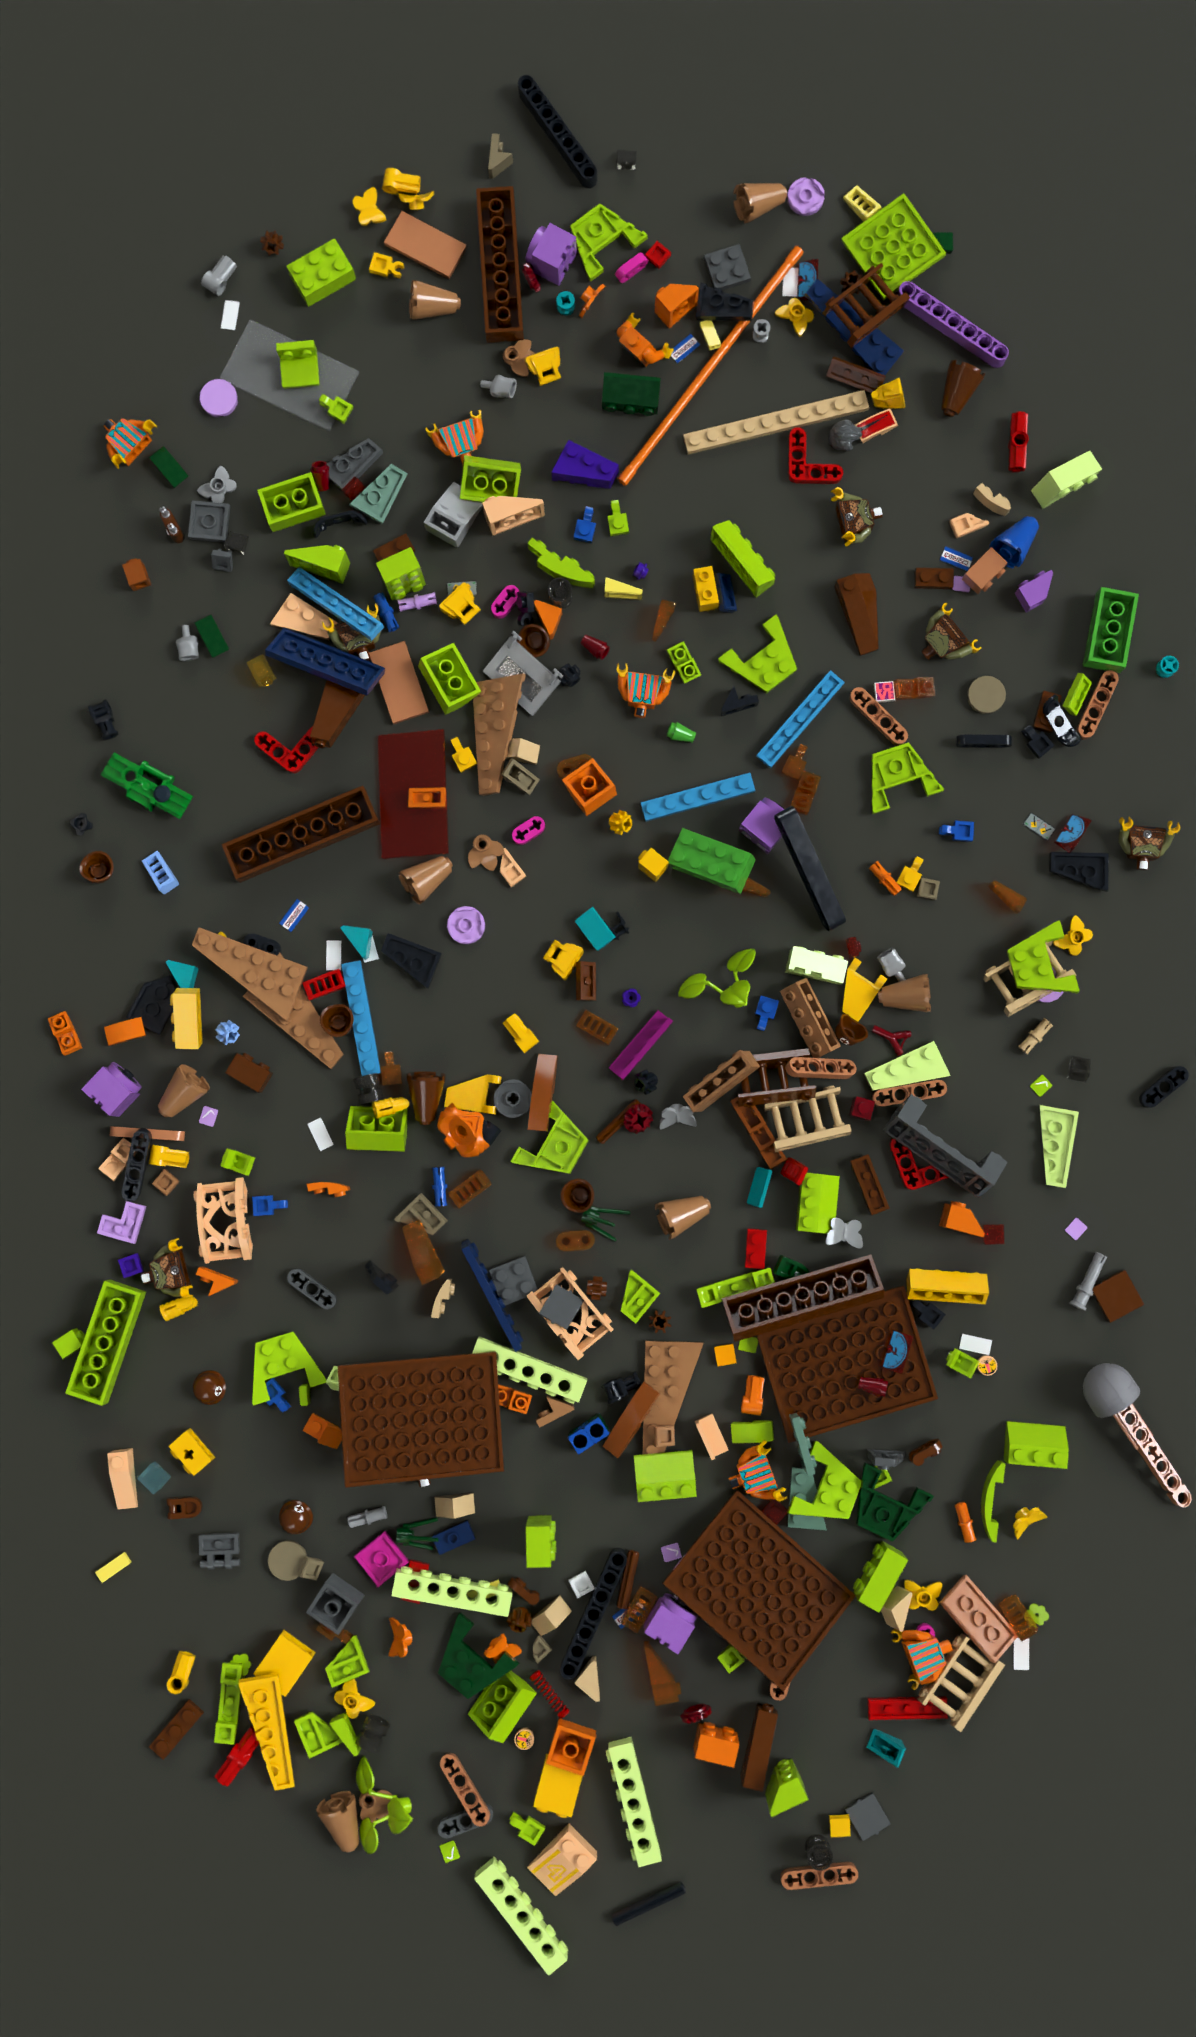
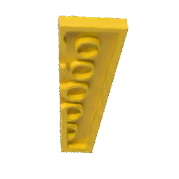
(266, 1712)

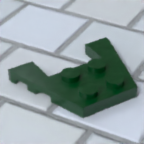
(882, 1513)
(466, 1668)

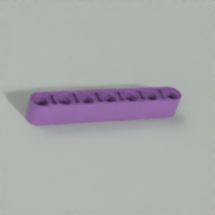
(955, 333)

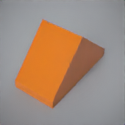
(549, 616)

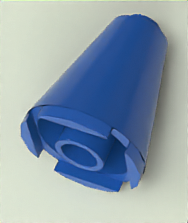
(1016, 541)

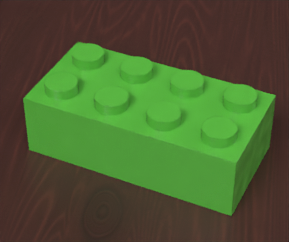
(1110, 630)
(711, 861)

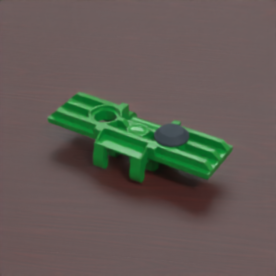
(143, 790)

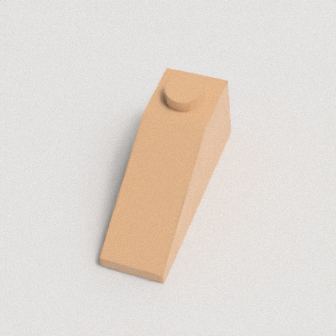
(123, 1477)

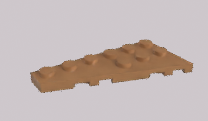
(494, 726)
(262, 973)
(303, 1027)
(668, 1371)

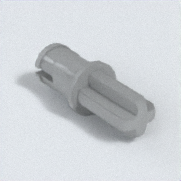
(367, 1517)

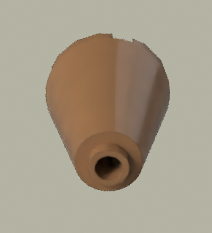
(757, 199)
(431, 301)
(425, 877)
(907, 994)
(182, 1091)
(681, 1214)
(340, 1819)

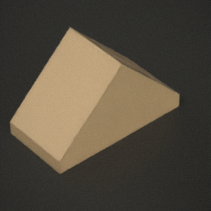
(523, 751)
(454, 1505)
(897, 1607)
(551, 1616)
(588, 1679)

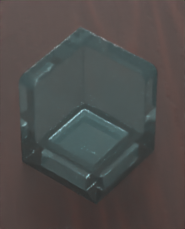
(154, 1477)

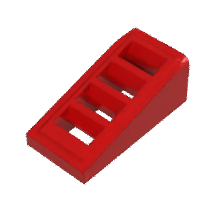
(341, 984)
(794, 1170)

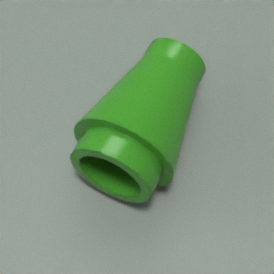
(680, 733)

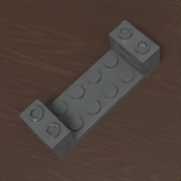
(972, 1176)

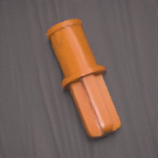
(885, 878)
(965, 1522)

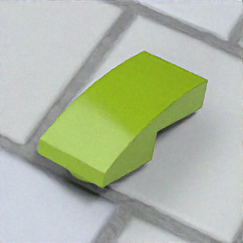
(683, 662)
(752, 1431)

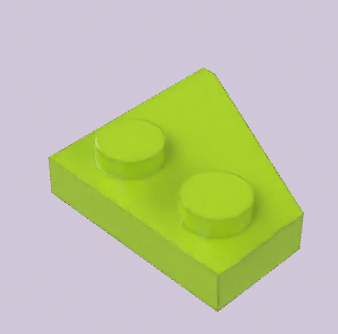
(637, 1297)
(347, 1664)
(316, 1734)

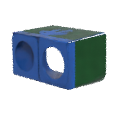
(590, 1439)

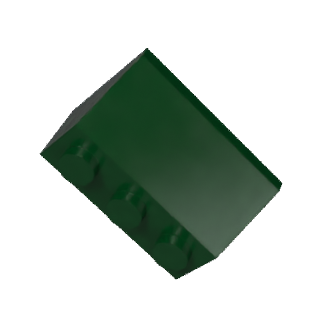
(630, 393)

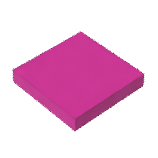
(381, 1558)

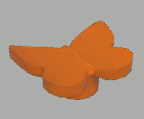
(589, 296)
(402, 1639)
(499, 1646)

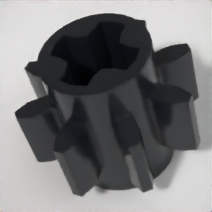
(570, 675)
(646, 1082)

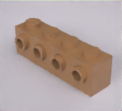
(810, 1018)
(721, 1081)

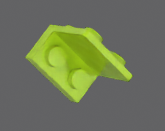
(298, 364)

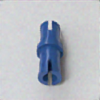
(386, 612)
(439, 1186)

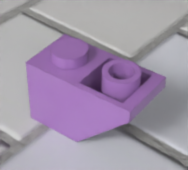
(1034, 592)

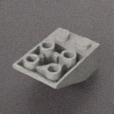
(452, 516)

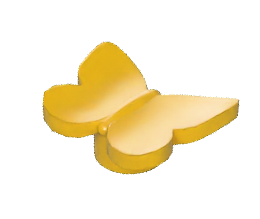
(415, 201)
(368, 208)
(797, 314)
(1074, 937)
(1025, 1518)
(923, 1595)
(352, 1700)

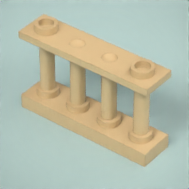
(1029, 996)
(820, 1133)
(970, 1700)

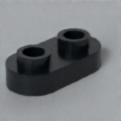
(263, 943)

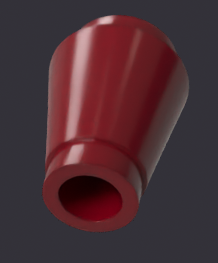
(320, 473)
(596, 647)
(874, 1386)

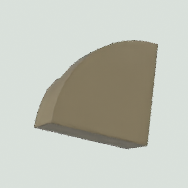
(540, 1648)

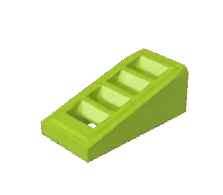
(344, 1729)

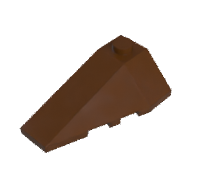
(859, 605)

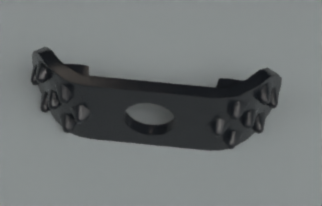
(322, 523)
(1064, 733)

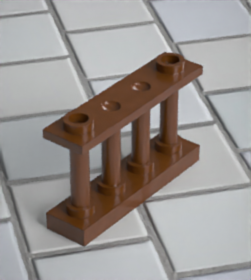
(870, 322)
(779, 1061)

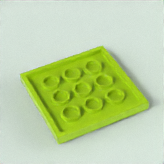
(898, 241)

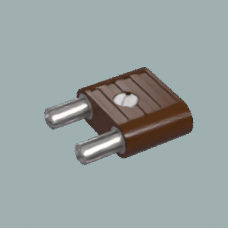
(171, 525)

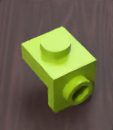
(237, 1161)
(962, 1362)

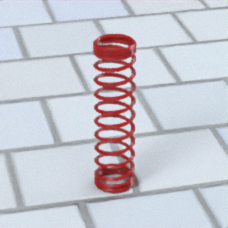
(562, 1713)

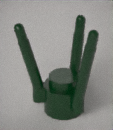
(591, 1217)
(406, 1536)

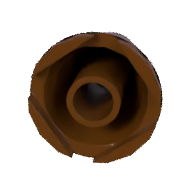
(959, 386)
(425, 1094)

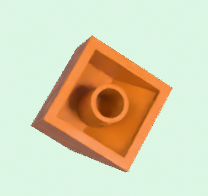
(675, 302)
(590, 787)
(961, 1219)
(571, 1747)

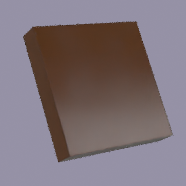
(1117, 1296)

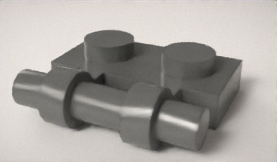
(219, 1544)

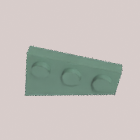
(380, 494)
(804, 1444)
(804, 1488)

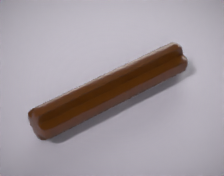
(616, 1124)
(628, 1579)

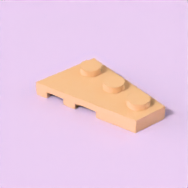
(302, 617)

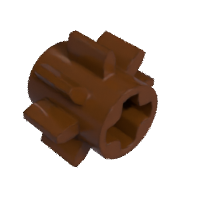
(272, 237)
(849, 280)
(596, 1288)
(657, 1326)
(519, 1619)

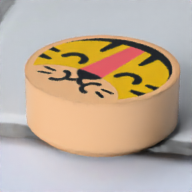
(987, 1365)
(524, 1738)

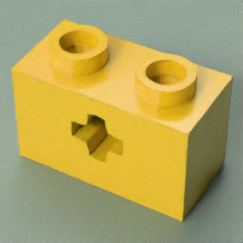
(705, 589)
(652, 864)
(200, 1458)

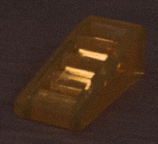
(664, 614)
(755, 888)
(1009, 897)
(612, 1033)
(481, 1177)
(644, 1612)
(1022, 1634)

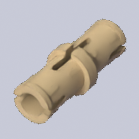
(1035, 1036)

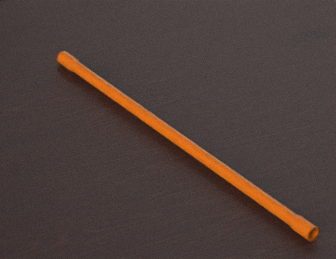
(631, 469)

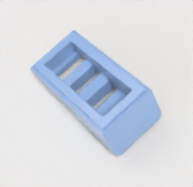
(165, 883)

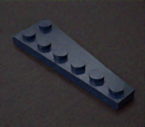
(875, 349)
(471, 1253)

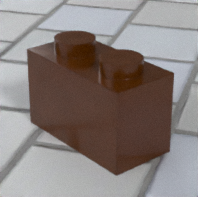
(248, 1072)

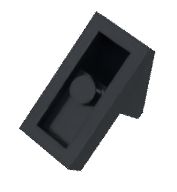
(735, 705)

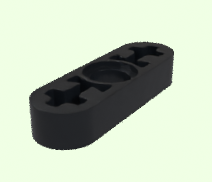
(983, 741)
(1178, 1082)

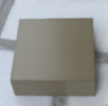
(928, 889)
(310, 1568)

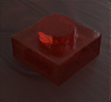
(353, 488)
(853, 947)
(993, 1234)
(775, 1511)

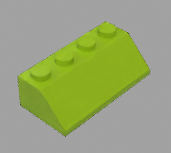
(742, 558)

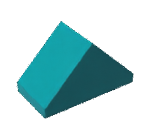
(360, 939)
(183, 973)
(887, 1747)

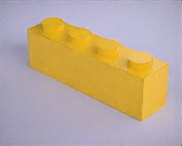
(947, 1286)

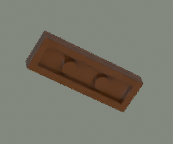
(854, 375)
(869, 1184)
(176, 1729)

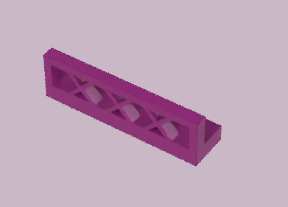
(640, 1045)

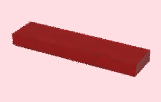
(903, 1708)

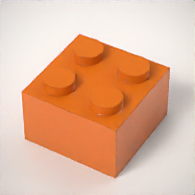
(716, 1744)

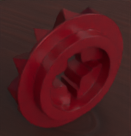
(530, 277)
(630, 1118)
(696, 1713)

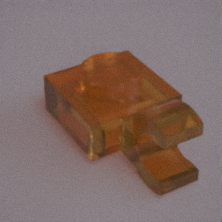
(795, 765)
(390, 1073)
(344, 1635)

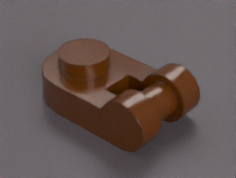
(928, 1449)
(189, 1505)
(518, 1586)

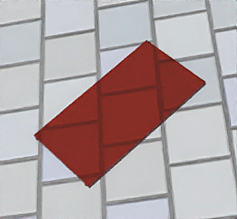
(407, 763)

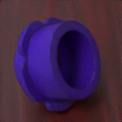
(640, 571)
(636, 997)

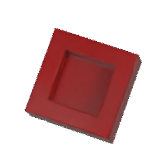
(658, 254)

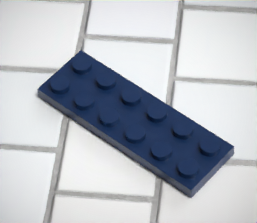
(325, 661)

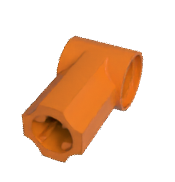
(753, 1400)

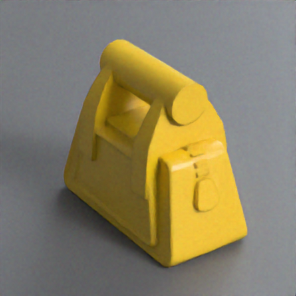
(543, 362)
(889, 395)
(458, 602)
(565, 960)

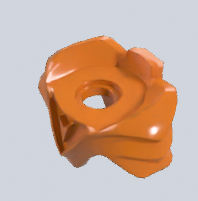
(462, 1131)

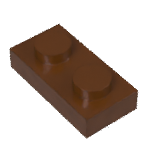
(393, 547)
(934, 578)
(1040, 721)
(586, 981)

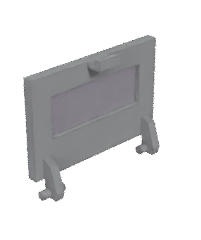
(515, 660)

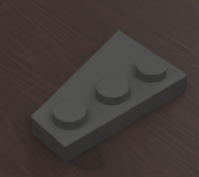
(353, 463)
(885, 1458)

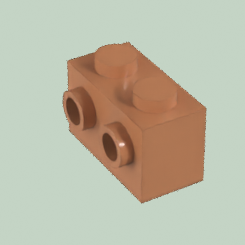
(984, 571)

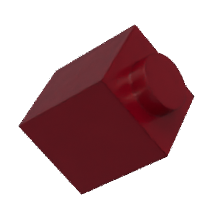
(862, 1108)

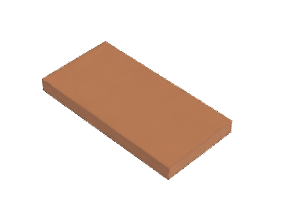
(425, 245)
(399, 683)
(979, 1619)

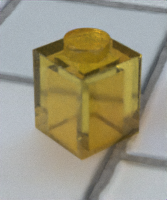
(261, 671)

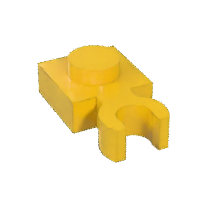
(383, 265)

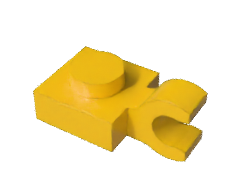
(463, 758)
(909, 876)

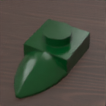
(789, 1267)

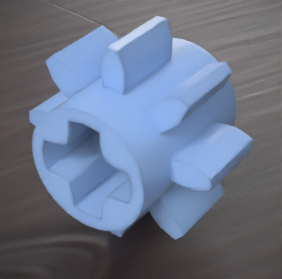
(227, 1032)

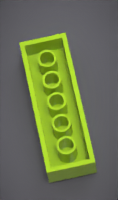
(105, 1342)

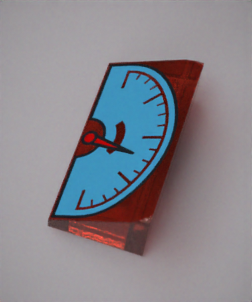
(806, 277)
(1072, 832)
(897, 1351)

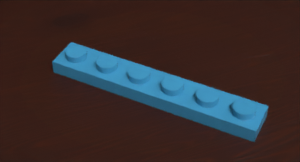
(335, 603)
(800, 719)
(697, 797)
(362, 1022)

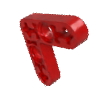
(805, 469)
(287, 754)
(919, 1174)

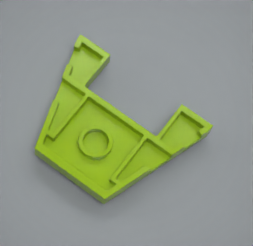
(598, 230)
(769, 665)
(895, 768)
(1032, 963)
(559, 1149)
(279, 1357)
(835, 1492)

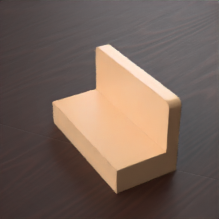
(711, 1436)

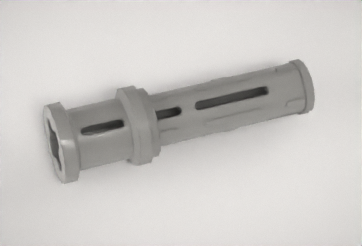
(1084, 1290)

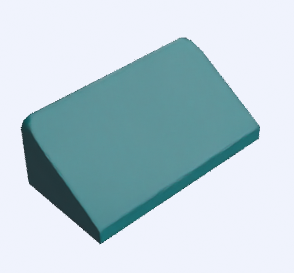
(595, 929)
(759, 1187)

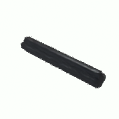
(648, 1903)

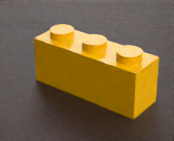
(186, 1018)

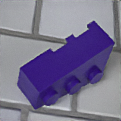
(584, 467)

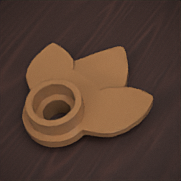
(520, 350)
(486, 856)
(375, 1808)

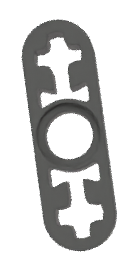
(303, 1276)
(450, 1820)

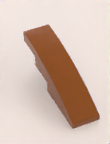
(542, 1092)
(759, 1133)
(631, 1419)

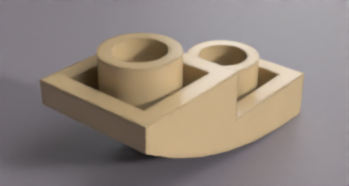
(997, 504)
(444, 1293)

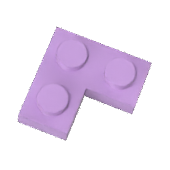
(125, 1228)

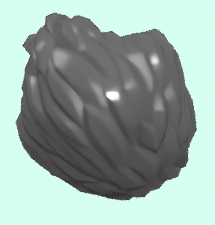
(843, 435)

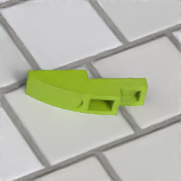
(566, 568)

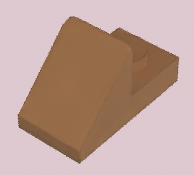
(559, 1409)

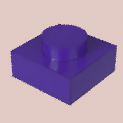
(130, 1265)

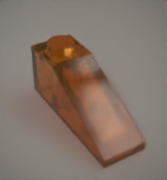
(422, 1252)
(662, 1680)

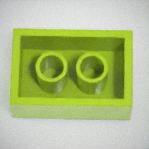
(321, 272)
(291, 502)
(401, 574)
(540, 1541)
(879, 1576)

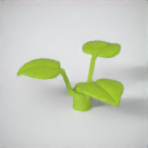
(735, 994)
(397, 1809)

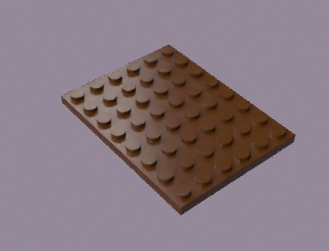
(821, 1361)
(420, 1418)
(759, 1590)

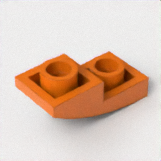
(125, 1031)
(65, 1033)
(333, 1188)
(514, 1399)

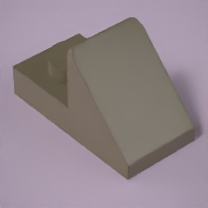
(498, 159)
(520, 776)

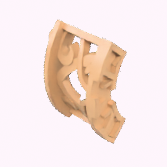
(243, 1238)
(571, 1340)

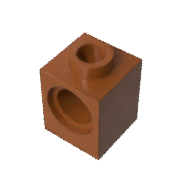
(136, 574)

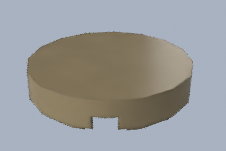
(986, 694)
(286, 1559)

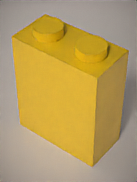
(288, 1659)
(557, 1791)

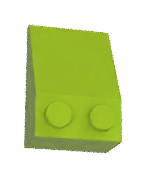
(321, 560)

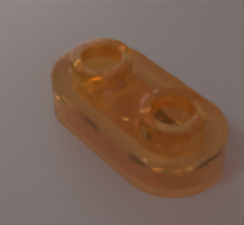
(572, 763)
(575, 1240)

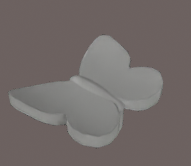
(218, 486)
(677, 1113)
(845, 1232)

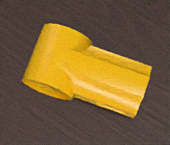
(397, 181)
(522, 1036)
(164, 1156)
(181, 1671)

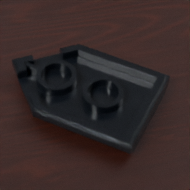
(153, 1004)

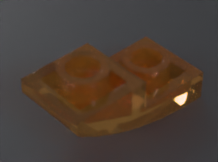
(914, 688)
(805, 792)

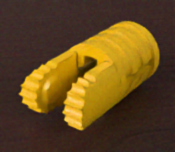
(389, 1106)
(177, 1307)

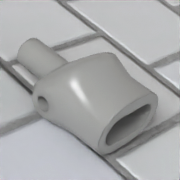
(500, 386)
(187, 645)
(892, 964)

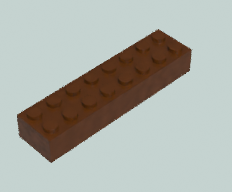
(499, 264)
(300, 834)
(803, 1298)

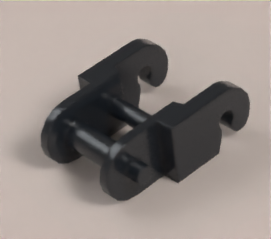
(622, 922)

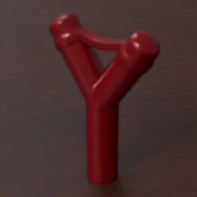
(892, 1037)

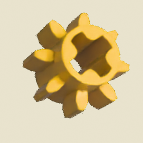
(620, 822)

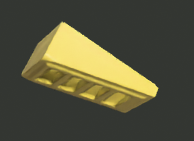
(873, 207)
(617, 589)

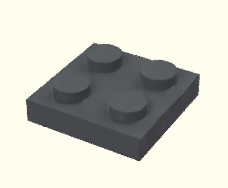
(727, 267)
(209, 521)
(513, 1280)

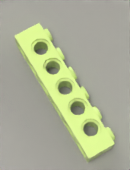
(576, 1382)
(499, 1606)
(650, 1852)
(548, 1959)

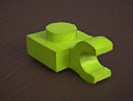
(337, 408)
(617, 522)
(529, 1829)

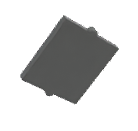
(561, 1307)
(867, 1816)

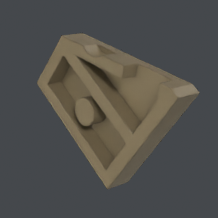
(424, 1210)

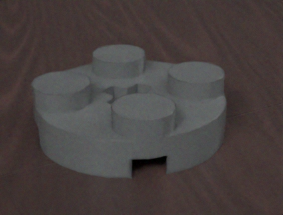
(506, 1107)

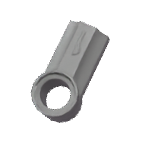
(216, 279)

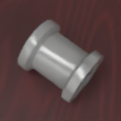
(761, 331)

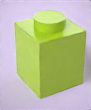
(69, 1343)

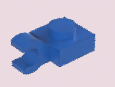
(585, 528)
(960, 830)
(766, 1010)
(265, 1205)
(275, 1393)

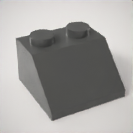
(335, 1603)

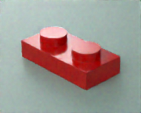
(755, 1248)

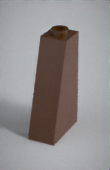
(333, 713)
(759, 1747)

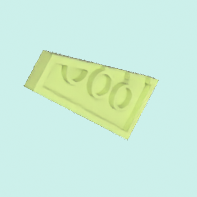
(916, 1066)
(1058, 1137)

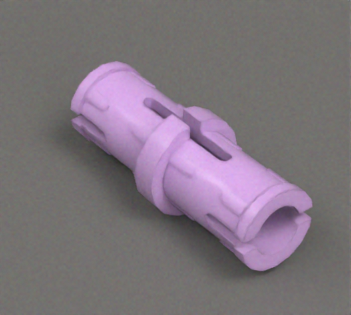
(417, 601)

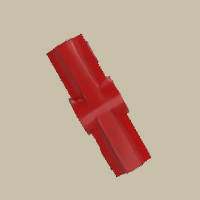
(1018, 431)
(237, 1757)

